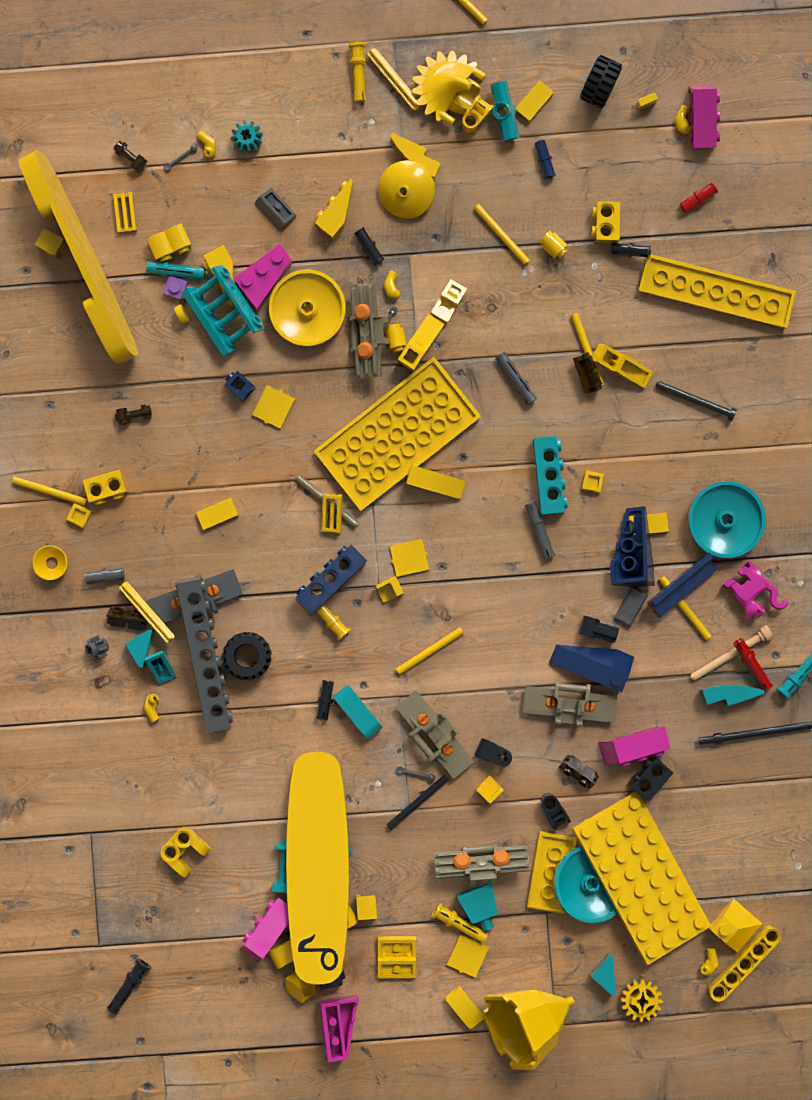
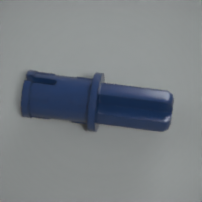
(544, 159)

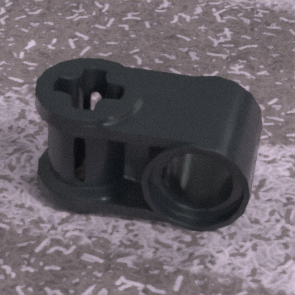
(489, 752)
(555, 814)

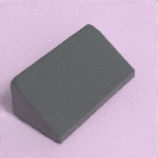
(275, 209)

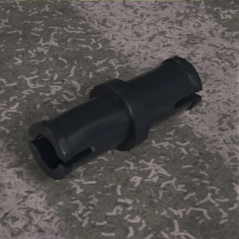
(369, 246)
(630, 250)
(325, 699)

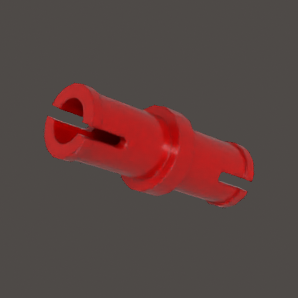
(698, 197)

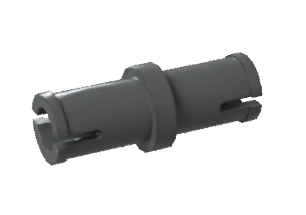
(104, 576)

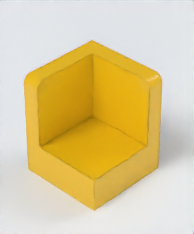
(50, 243)
(389, 589)
(489, 789)
(366, 907)
(298, 988)

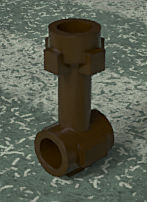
(138, 163)
(122, 415)

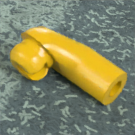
(680, 120)
(209, 144)
(389, 286)
(150, 706)
(711, 963)

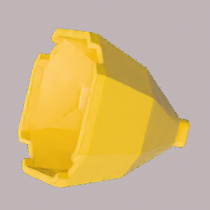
(525, 1024)

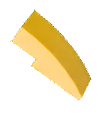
(413, 152)
(622, 365)
(435, 482)

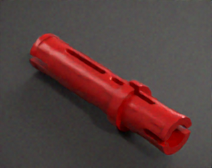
(749, 659)

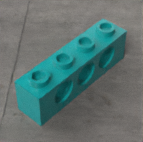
(547, 505)

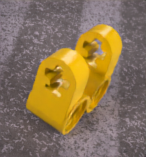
(180, 847)

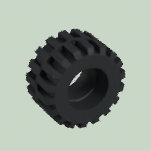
(601, 81)
(235, 668)

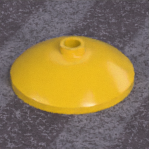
(415, 180)

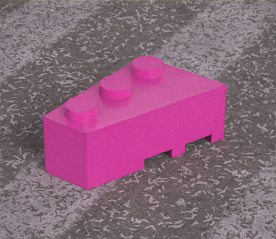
(704, 116)
(267, 930)

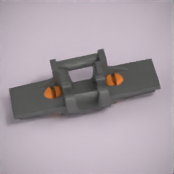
(219, 589)

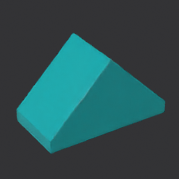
(140, 647)
(161, 667)
(604, 973)

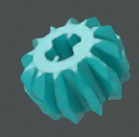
(254, 134)

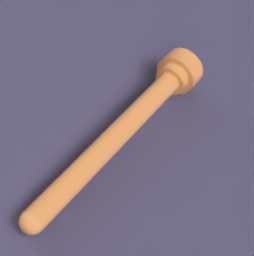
(763, 634)

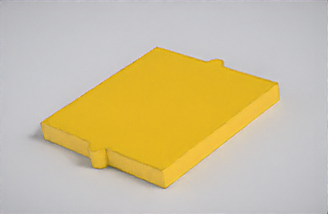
(273, 406)
(409, 557)
(467, 955)

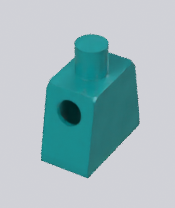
(479, 905)

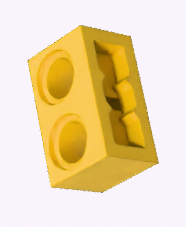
(611, 222)
(104, 482)

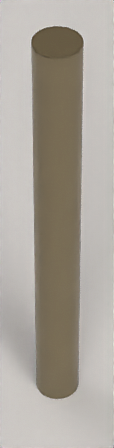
(319, 495)

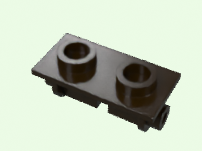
(590, 381)
(118, 616)
(571, 767)

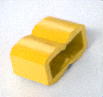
(169, 243)

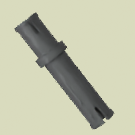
(516, 378)
(539, 529)

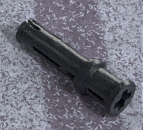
(133, 979)

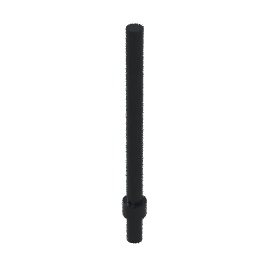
(718, 738)

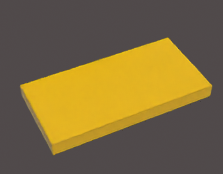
(549, 852)

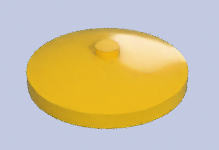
(307, 308)

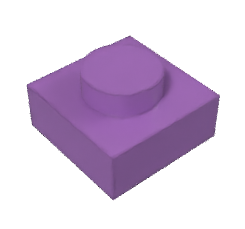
(174, 287)

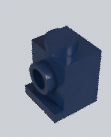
(245, 391)

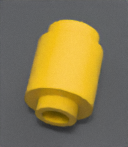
(554, 245)
(397, 338)

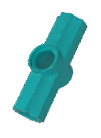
(506, 122)

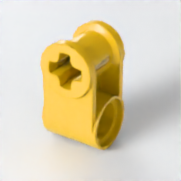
(478, 111)

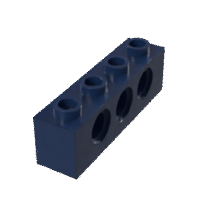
(313, 603)

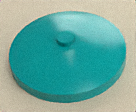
(726, 519)
(580, 890)

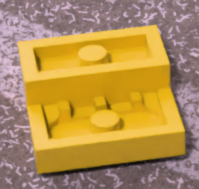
(396, 957)

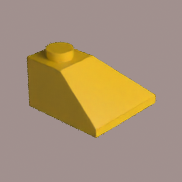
(735, 925)

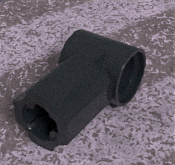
(594, 628)

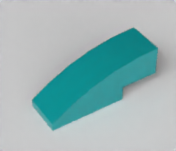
(729, 693)

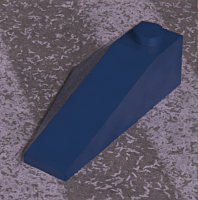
(633, 554)
(600, 665)

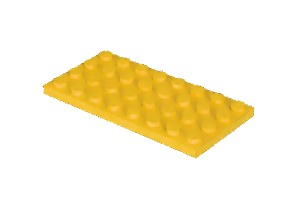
(397, 433)
(641, 877)

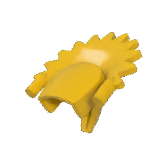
(447, 85)

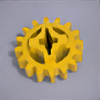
(649, 1000)

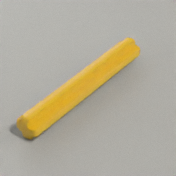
(393, 78)
(146, 612)

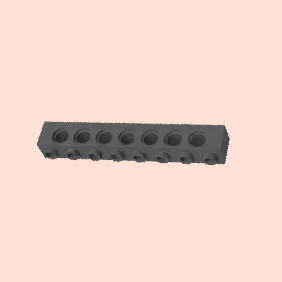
(213, 721)

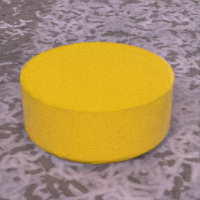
(181, 314)

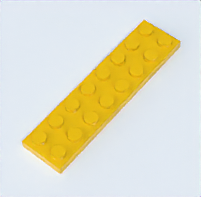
(717, 291)

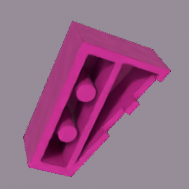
(262, 276)
(635, 746)
(337, 1024)

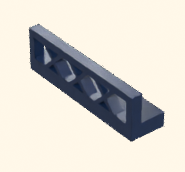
(682, 585)

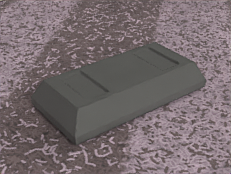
(630, 606)

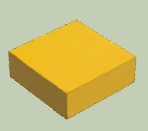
(646, 101)
(592, 481)
(79, 515)

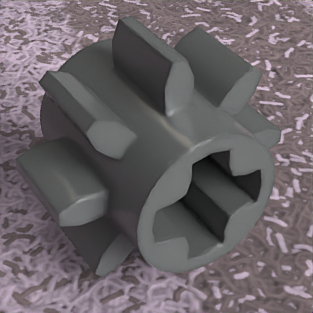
(96, 647)

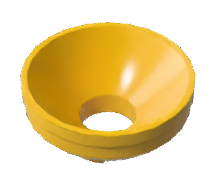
(40, 562)

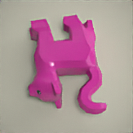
(751, 588)

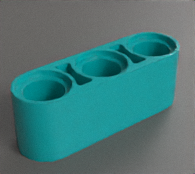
(357, 711)

